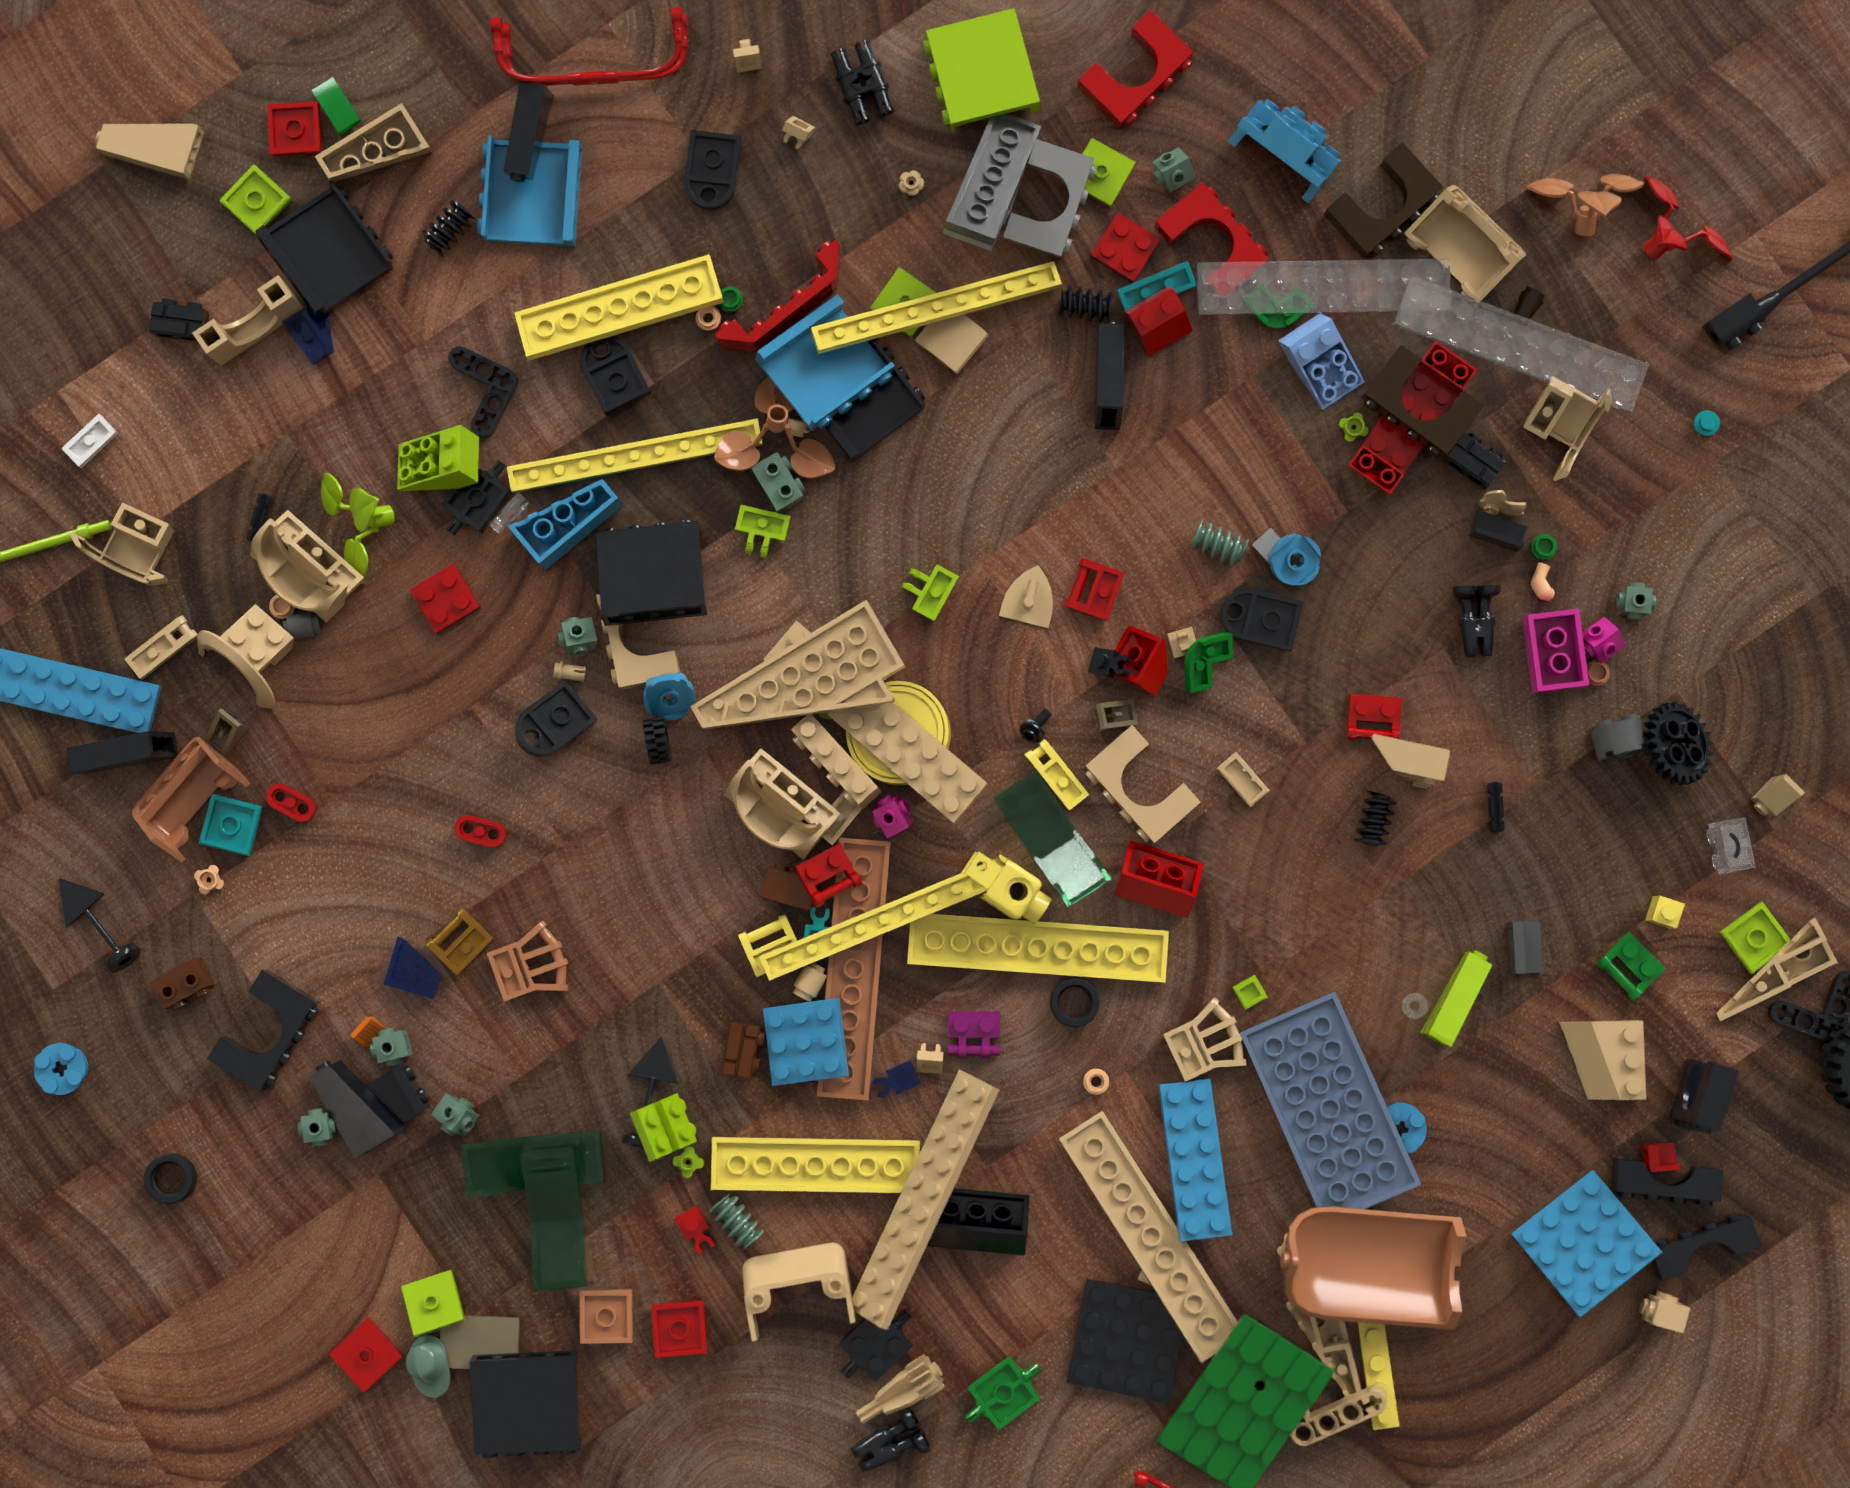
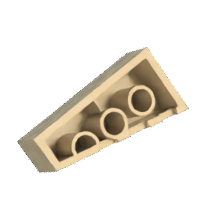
(376, 145)

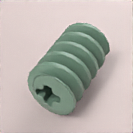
(1219, 544)
(736, 1221)

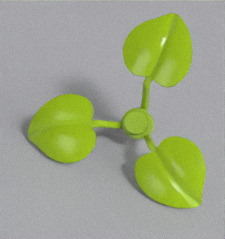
(364, 514)

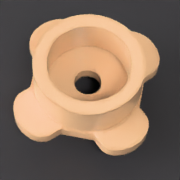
(201, 877)

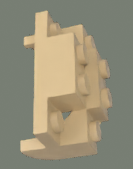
(306, 569)
(779, 808)

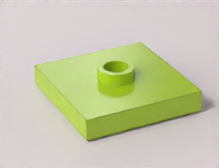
(1110, 173)
(255, 199)
(900, 289)
(1755, 937)
(433, 1303)

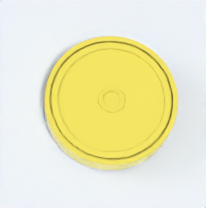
(923, 709)

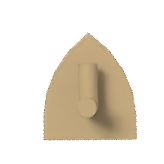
(1029, 599)

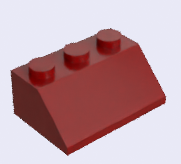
(1159, 879)

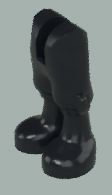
(1479, 626)
(883, 1447)

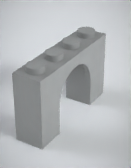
(1074, 171)

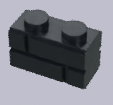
(177, 320)
(1475, 460)

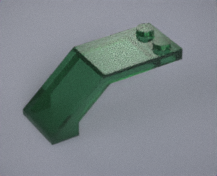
(1051, 838)
(497, 1165)
(555, 1219)

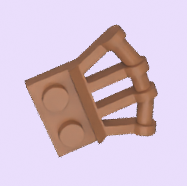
(512, 969)

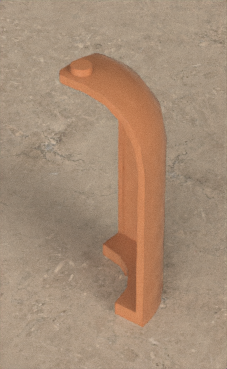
(1374, 1267)

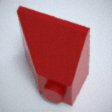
(1149, 659)

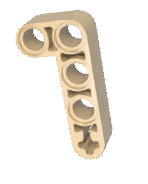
(1341, 1418)

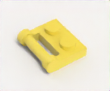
(753, 955)

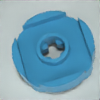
(1309, 561)
(666, 684)
(47, 1062)
(1413, 1121)

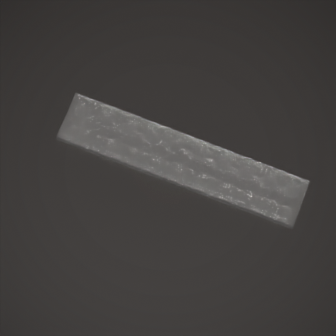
(1311, 285)
(1519, 343)

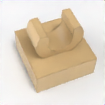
(747, 57)
(798, 129)
(1181, 641)
(929, 1061)

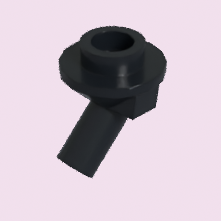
(1032, 730)

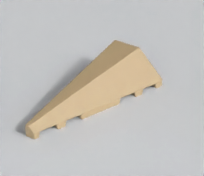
(1798, 959)
(1333, 1347)

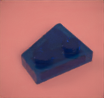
(311, 334)
(412, 971)

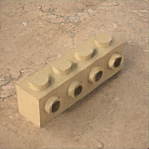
(836, 761)

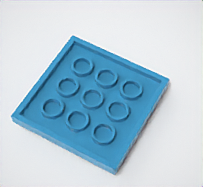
(1586, 1243)

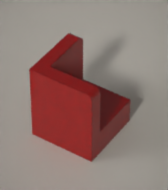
(1660, 1157)

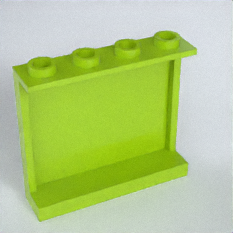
(981, 68)

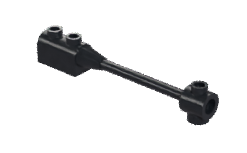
(1749, 313)

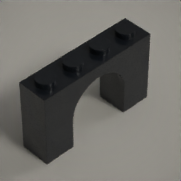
(294, 1010)
(1703, 1096)

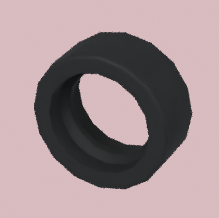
(1093, 1008)
(150, 1181)

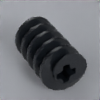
(447, 227)
(1085, 303)
(1375, 819)

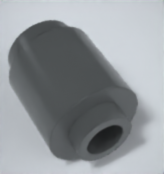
(303, 625)

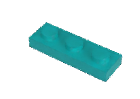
(1178, 277)

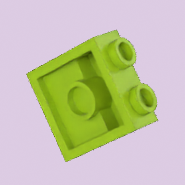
(664, 1127)

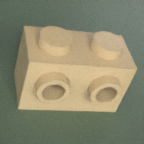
(1664, 1311)

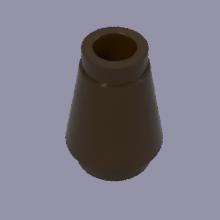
(1529, 302)

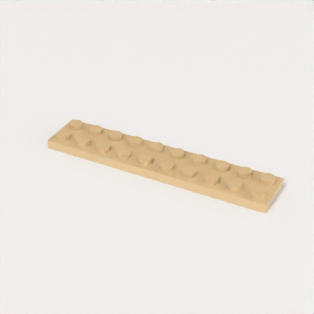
(905, 748)
(923, 1199)
(1150, 1235)

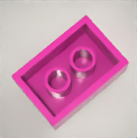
(1555, 651)

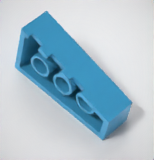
(566, 522)

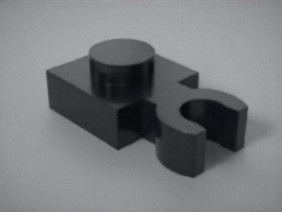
(1108, 662)

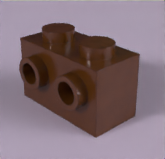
(182, 983)

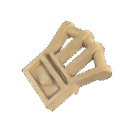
(1190, 1050)

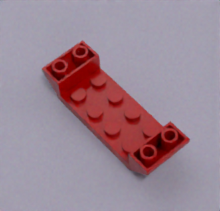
(732, 335)
(1425, 396)

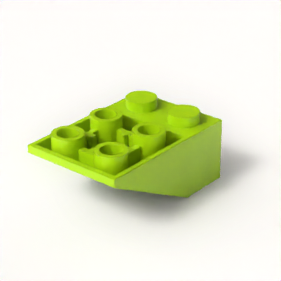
(439, 461)

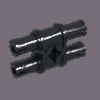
(852, 89)

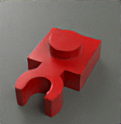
(693, 1225)

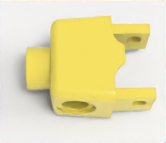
(998, 882)

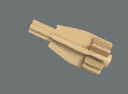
(909, 1386)

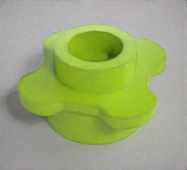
(1357, 420)
(688, 1154)

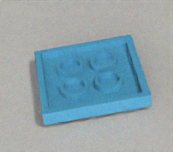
(806, 1042)

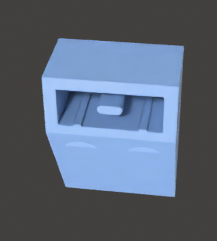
(1321, 360)

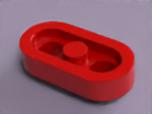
(291, 803)
(481, 831)

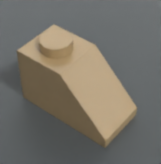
(1776, 795)

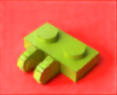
(762, 524)
(934, 593)

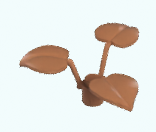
(1595, 203)
(739, 452)

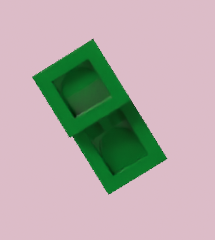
(336, 106)

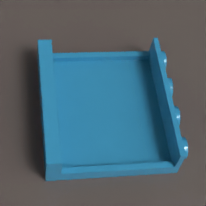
(532, 211)

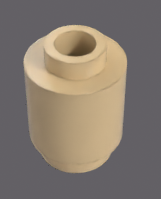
(809, 981)

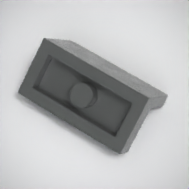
(1525, 947)

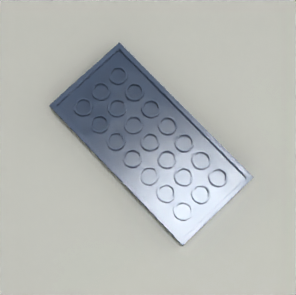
(1330, 1106)

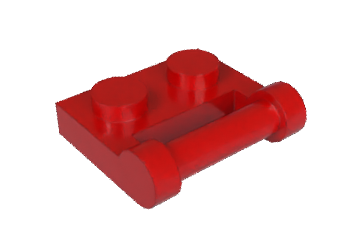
(1102, 592)
(1373, 709)
(824, 867)

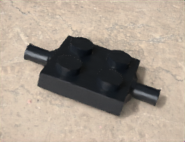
(479, 502)
(874, 1347)

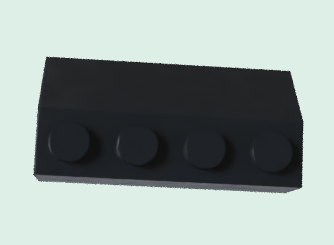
(983, 1222)

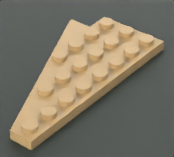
(821, 673)

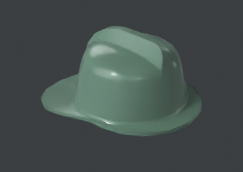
(429, 1366)

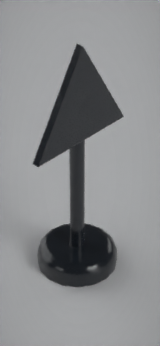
(78, 900)
(652, 1066)

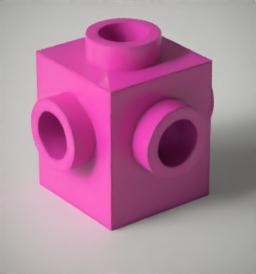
(1602, 640)
(892, 815)

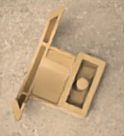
(1566, 417)
(133, 546)
(251, 647)

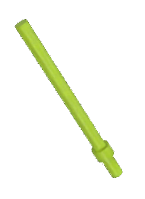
(85, 531)

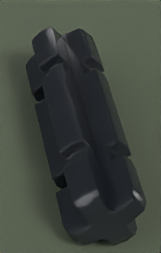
(260, 514)
(1495, 807)

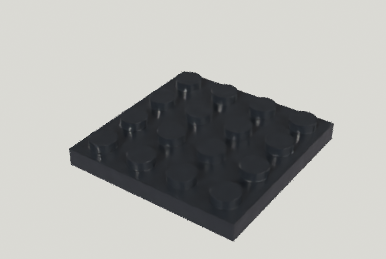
(1125, 1342)

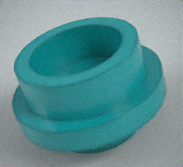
(1706, 423)

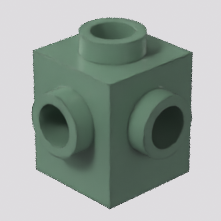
(1173, 170)
(1628, 605)
(577, 636)
(400, 1046)
(455, 1115)
(326, 1131)

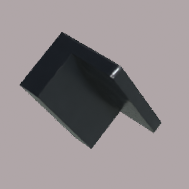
(1498, 531)

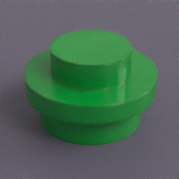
(732, 299)
(1543, 546)

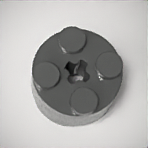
(1618, 739)

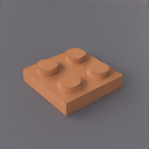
(606, 1316)

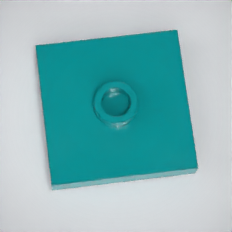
(230, 825)

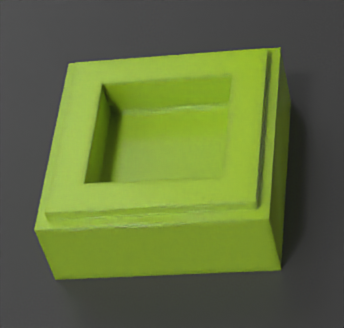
(1249, 992)

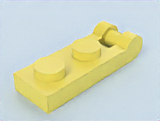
(1057, 775)

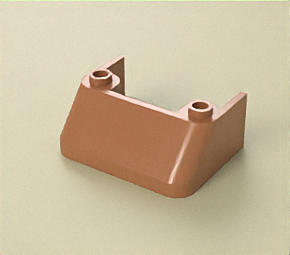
(182, 792)

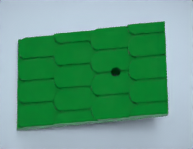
(1240, 1427)

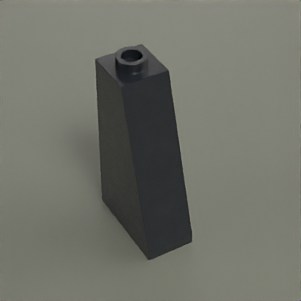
(527, 130)
(1109, 376)
(122, 752)
(354, 1108)

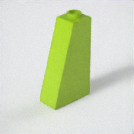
(1457, 999)

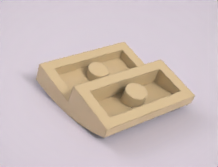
(952, 341)

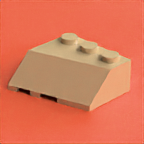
(1414, 761)
(1608, 1058)

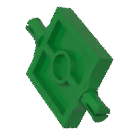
(1003, 1392)

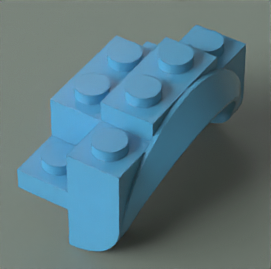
(1292, 141)

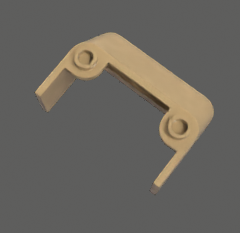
(794, 1267)

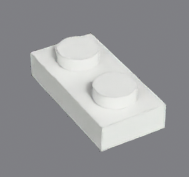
(90, 440)

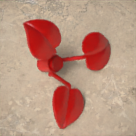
(1665, 235)

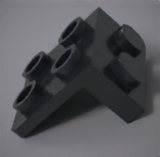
(400, 1092)

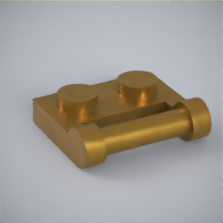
(465, 947)

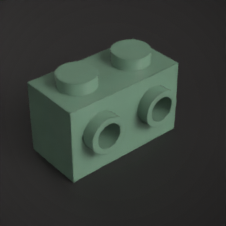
(778, 482)

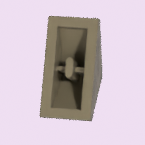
(1115, 715)
(225, 731)

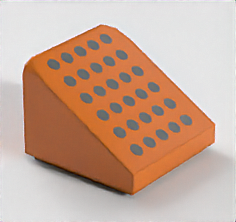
(367, 1030)

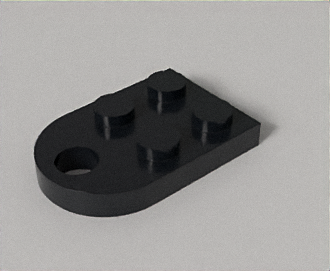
(712, 166)
(613, 375)
(1264, 618)
(555, 720)

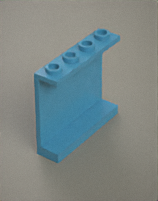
(826, 381)

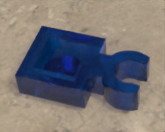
(900, 1078)

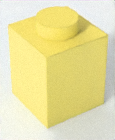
(1664, 912)

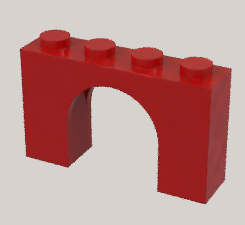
(1124, 102)
(1204, 208)

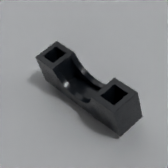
(1698, 1183)
(1735, 1234)

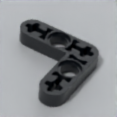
(494, 390)
(1827, 1017)

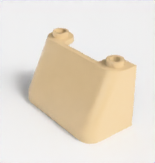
(1468, 237)

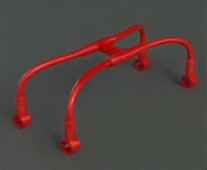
(502, 47)

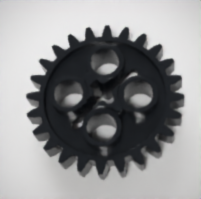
(1677, 761)

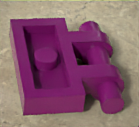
(973, 1025)

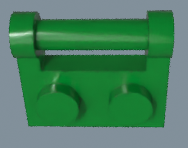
(1636, 960)

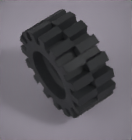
(657, 740)

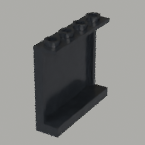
(326, 250)
(878, 413)
(650, 573)
(525, 1403)

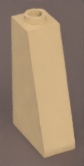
(154, 146)

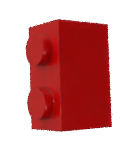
(1159, 320)

